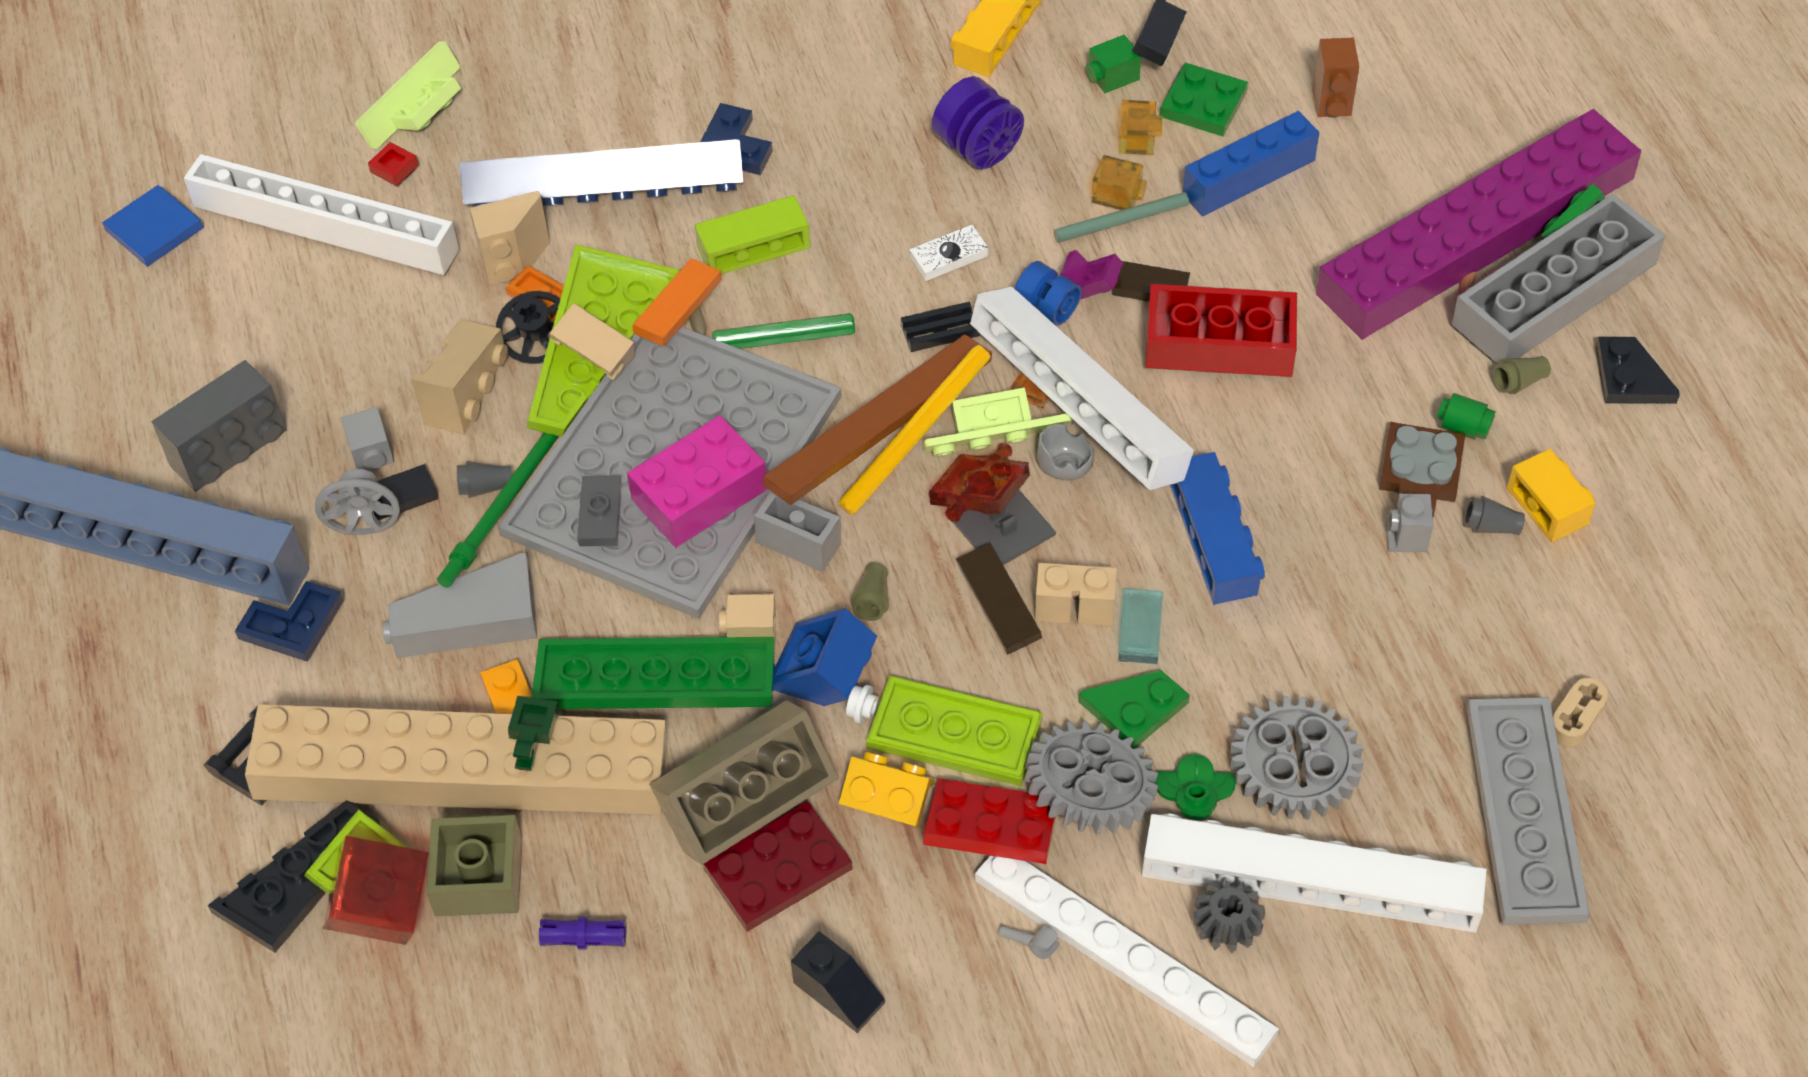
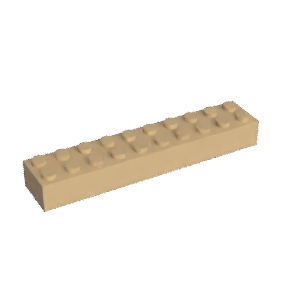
(452, 760)

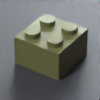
(474, 865)

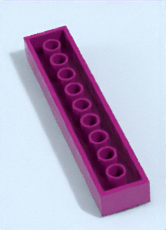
(1474, 224)

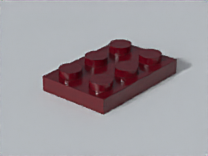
(777, 866)

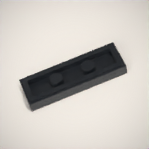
(1159, 32)

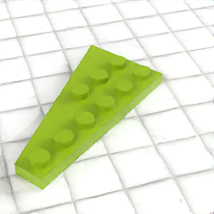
(616, 293)

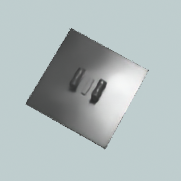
(1010, 532)

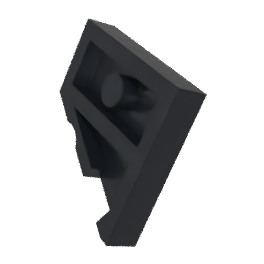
(1631, 373)

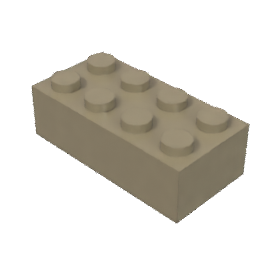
(744, 781)

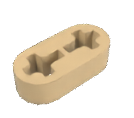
(1585, 716)

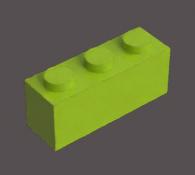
(753, 235)

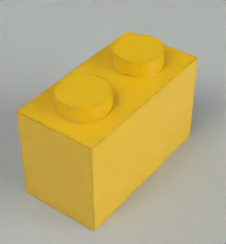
(1551, 495)

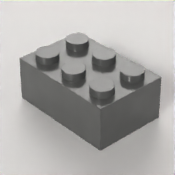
(219, 425)

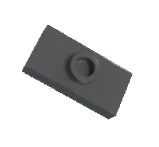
(599, 511)

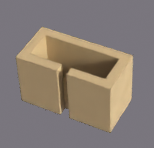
(1090, 584)

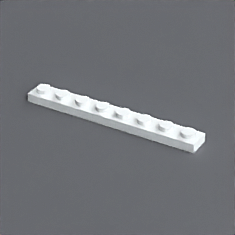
(1129, 957)

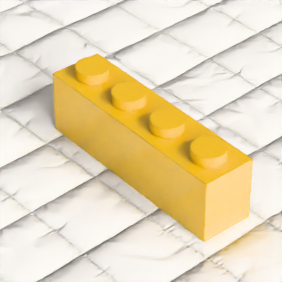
(990, 33)

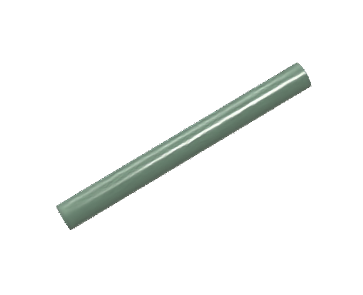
(1121, 217)

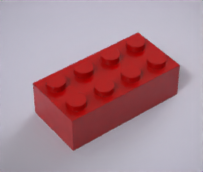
(1221, 330)

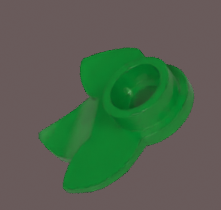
(1195, 786)

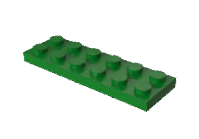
(655, 672)

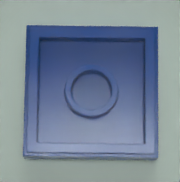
(152, 225)

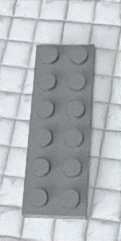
(1527, 812)

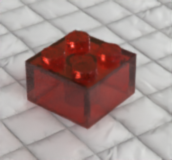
(375, 890)

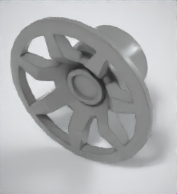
(357, 498)

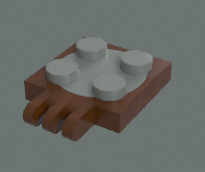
(1422, 462)

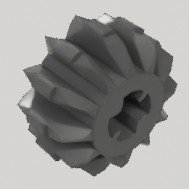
(1240, 926)

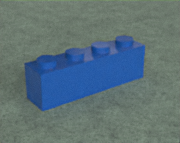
(1250, 163)
(1217, 532)

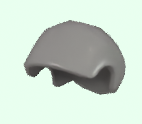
(1064, 454)

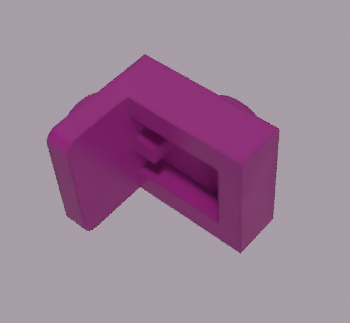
(1092, 276)

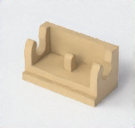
(594, 341)

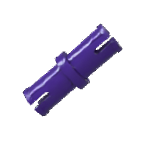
(582, 932)

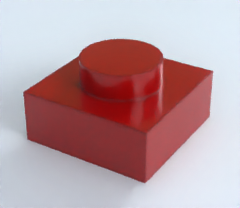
(393, 163)

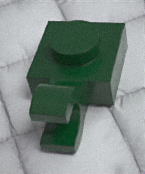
(531, 724)

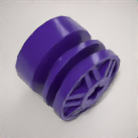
(977, 122)

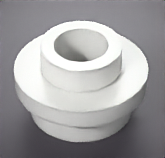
(861, 704)

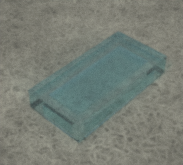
(1140, 626)

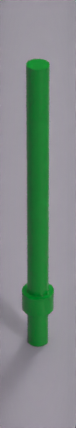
(465, 552)

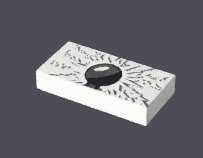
(949, 252)

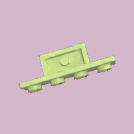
(413, 97)
(989, 419)

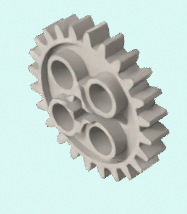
(1333, 754)
(1091, 777)

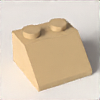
(510, 235)

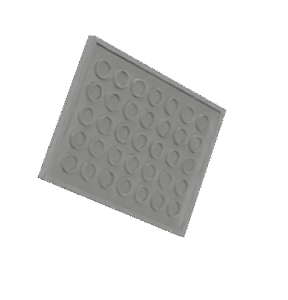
(638, 415)

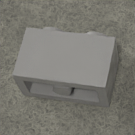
(798, 531)

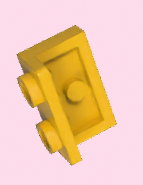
(886, 789)

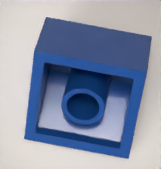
(824, 658)

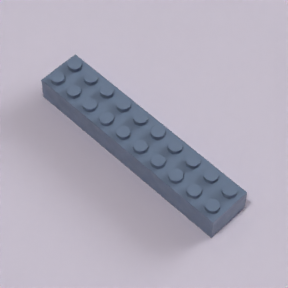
(150, 528)

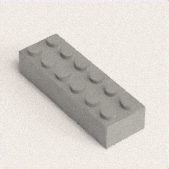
(1557, 280)

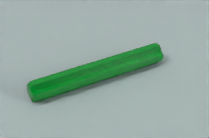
(787, 331)

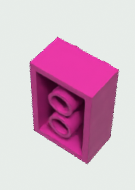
(697, 481)

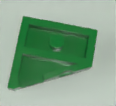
(1135, 704)

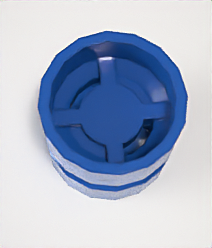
(1049, 293)

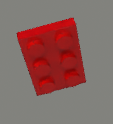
(989, 821)

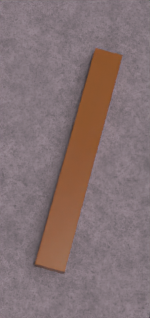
(865, 426)

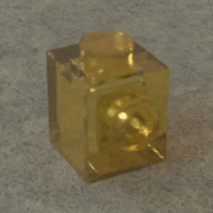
(1139, 127)
(1118, 183)

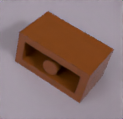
(1335, 77)

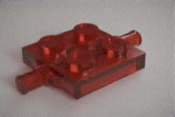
(979, 483)

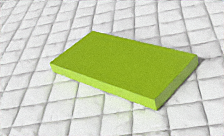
(954, 730)

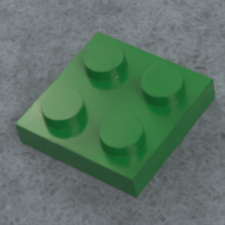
(1204, 99)

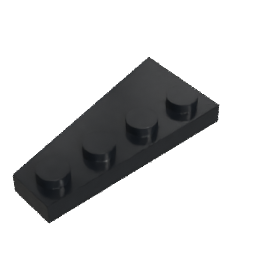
(279, 895)

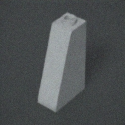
(475, 611)

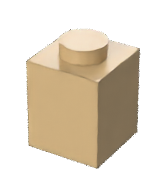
(749, 616)

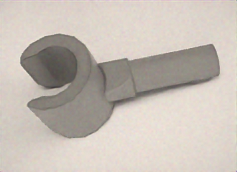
(1041, 944)

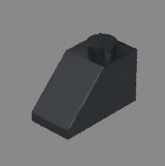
(836, 982)

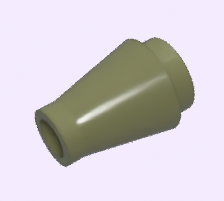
(1519, 373)
(871, 595)

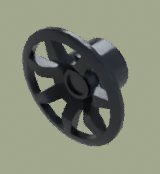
(531, 322)

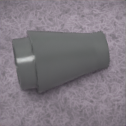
(481, 478)
(1492, 517)

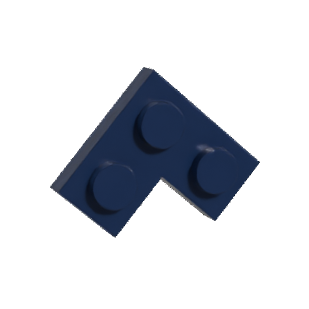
(732, 124)
(295, 630)

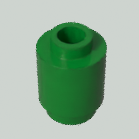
(1466, 416)

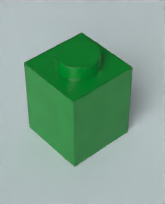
(1113, 64)

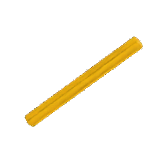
(914, 430)

